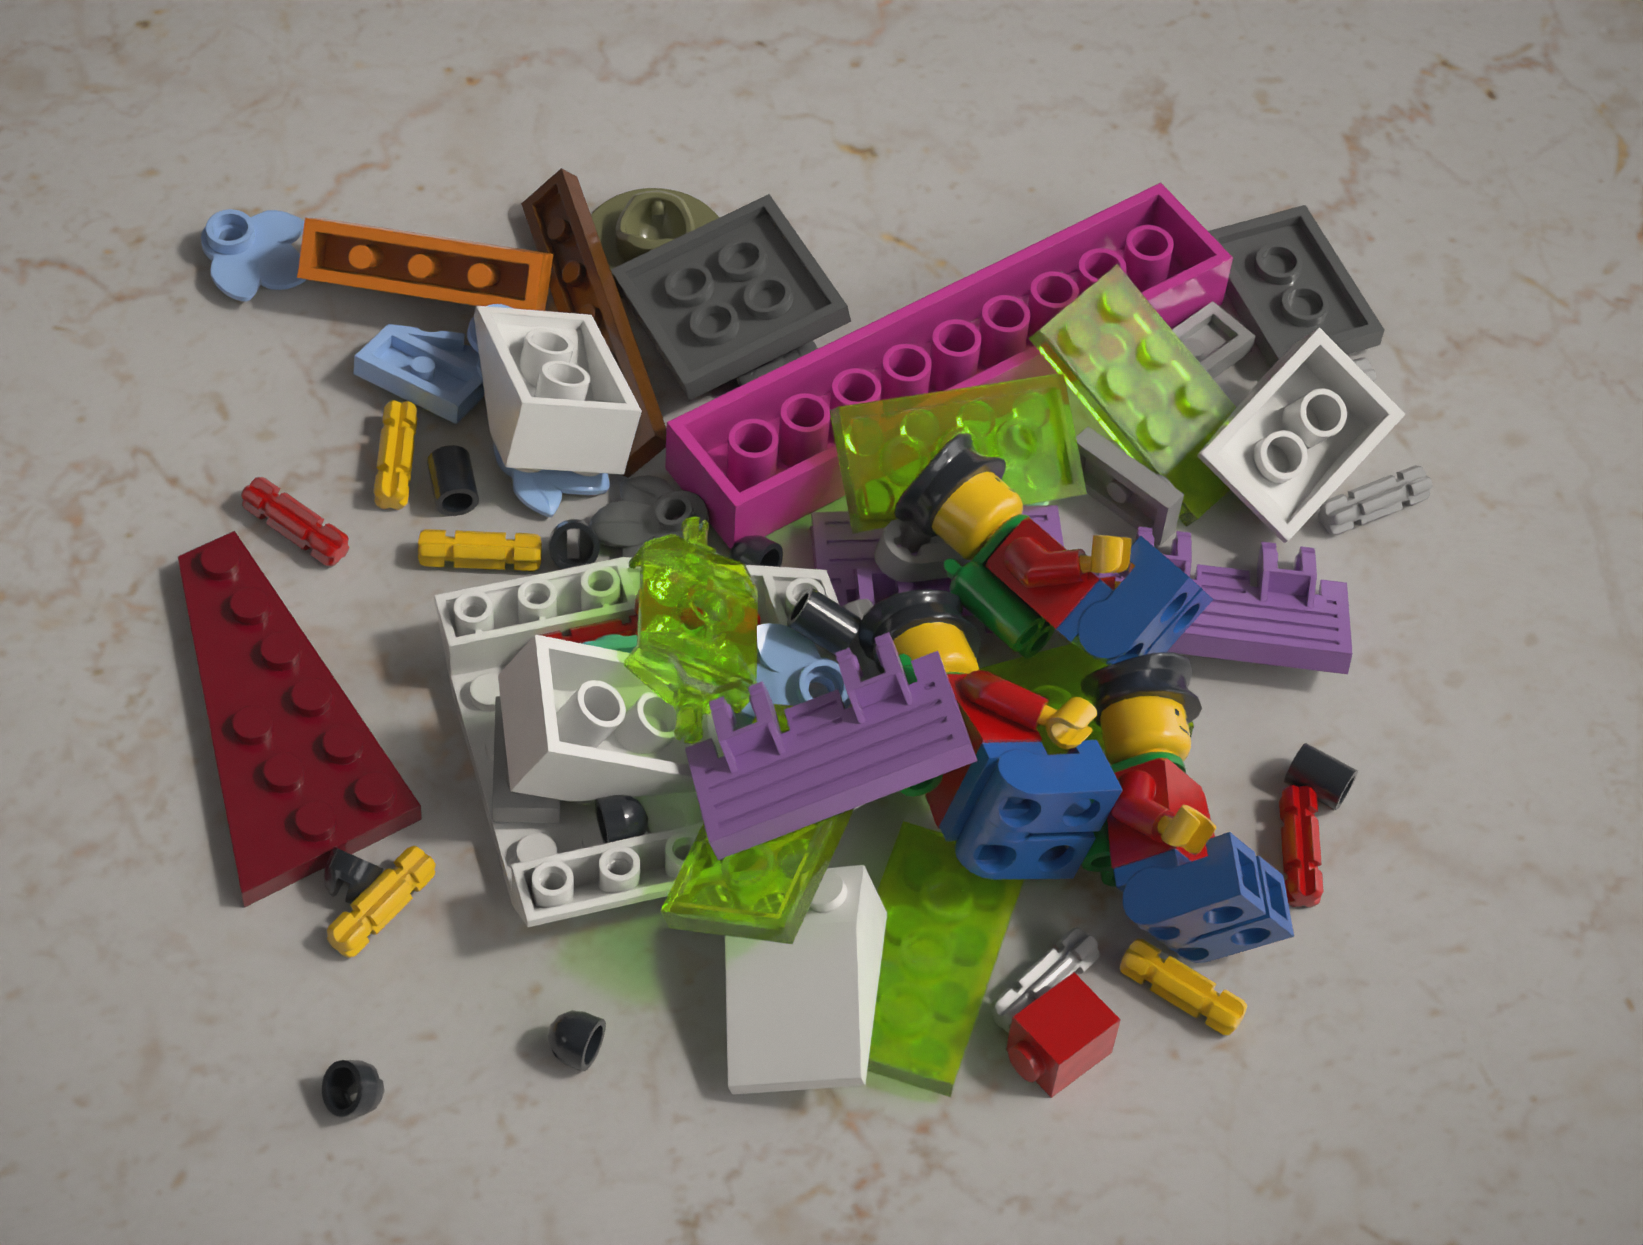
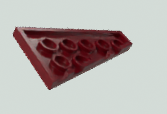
(284, 735)

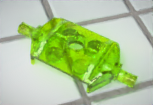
(678, 649)

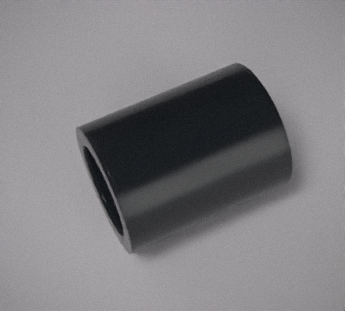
(452, 480)
(823, 621)
(1323, 773)

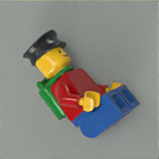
(1029, 583)
(1016, 800)
(1158, 842)

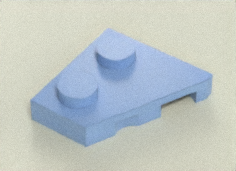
(424, 369)

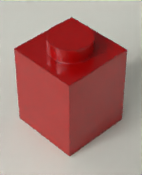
(1061, 1035)

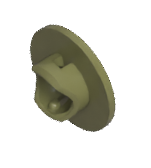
(645, 220)

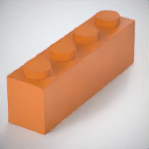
(423, 265)

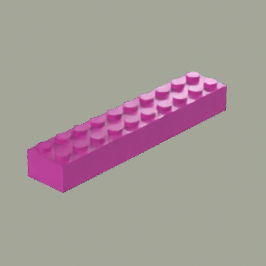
(771, 443)

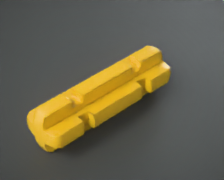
(395, 455)
(479, 550)
(381, 901)
(1183, 987)

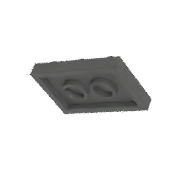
(1291, 283)

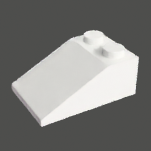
(554, 392)
(1300, 433)
(588, 726)
(808, 1007)

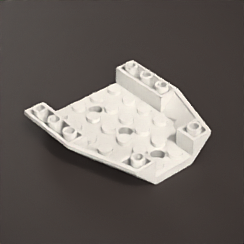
(565, 866)

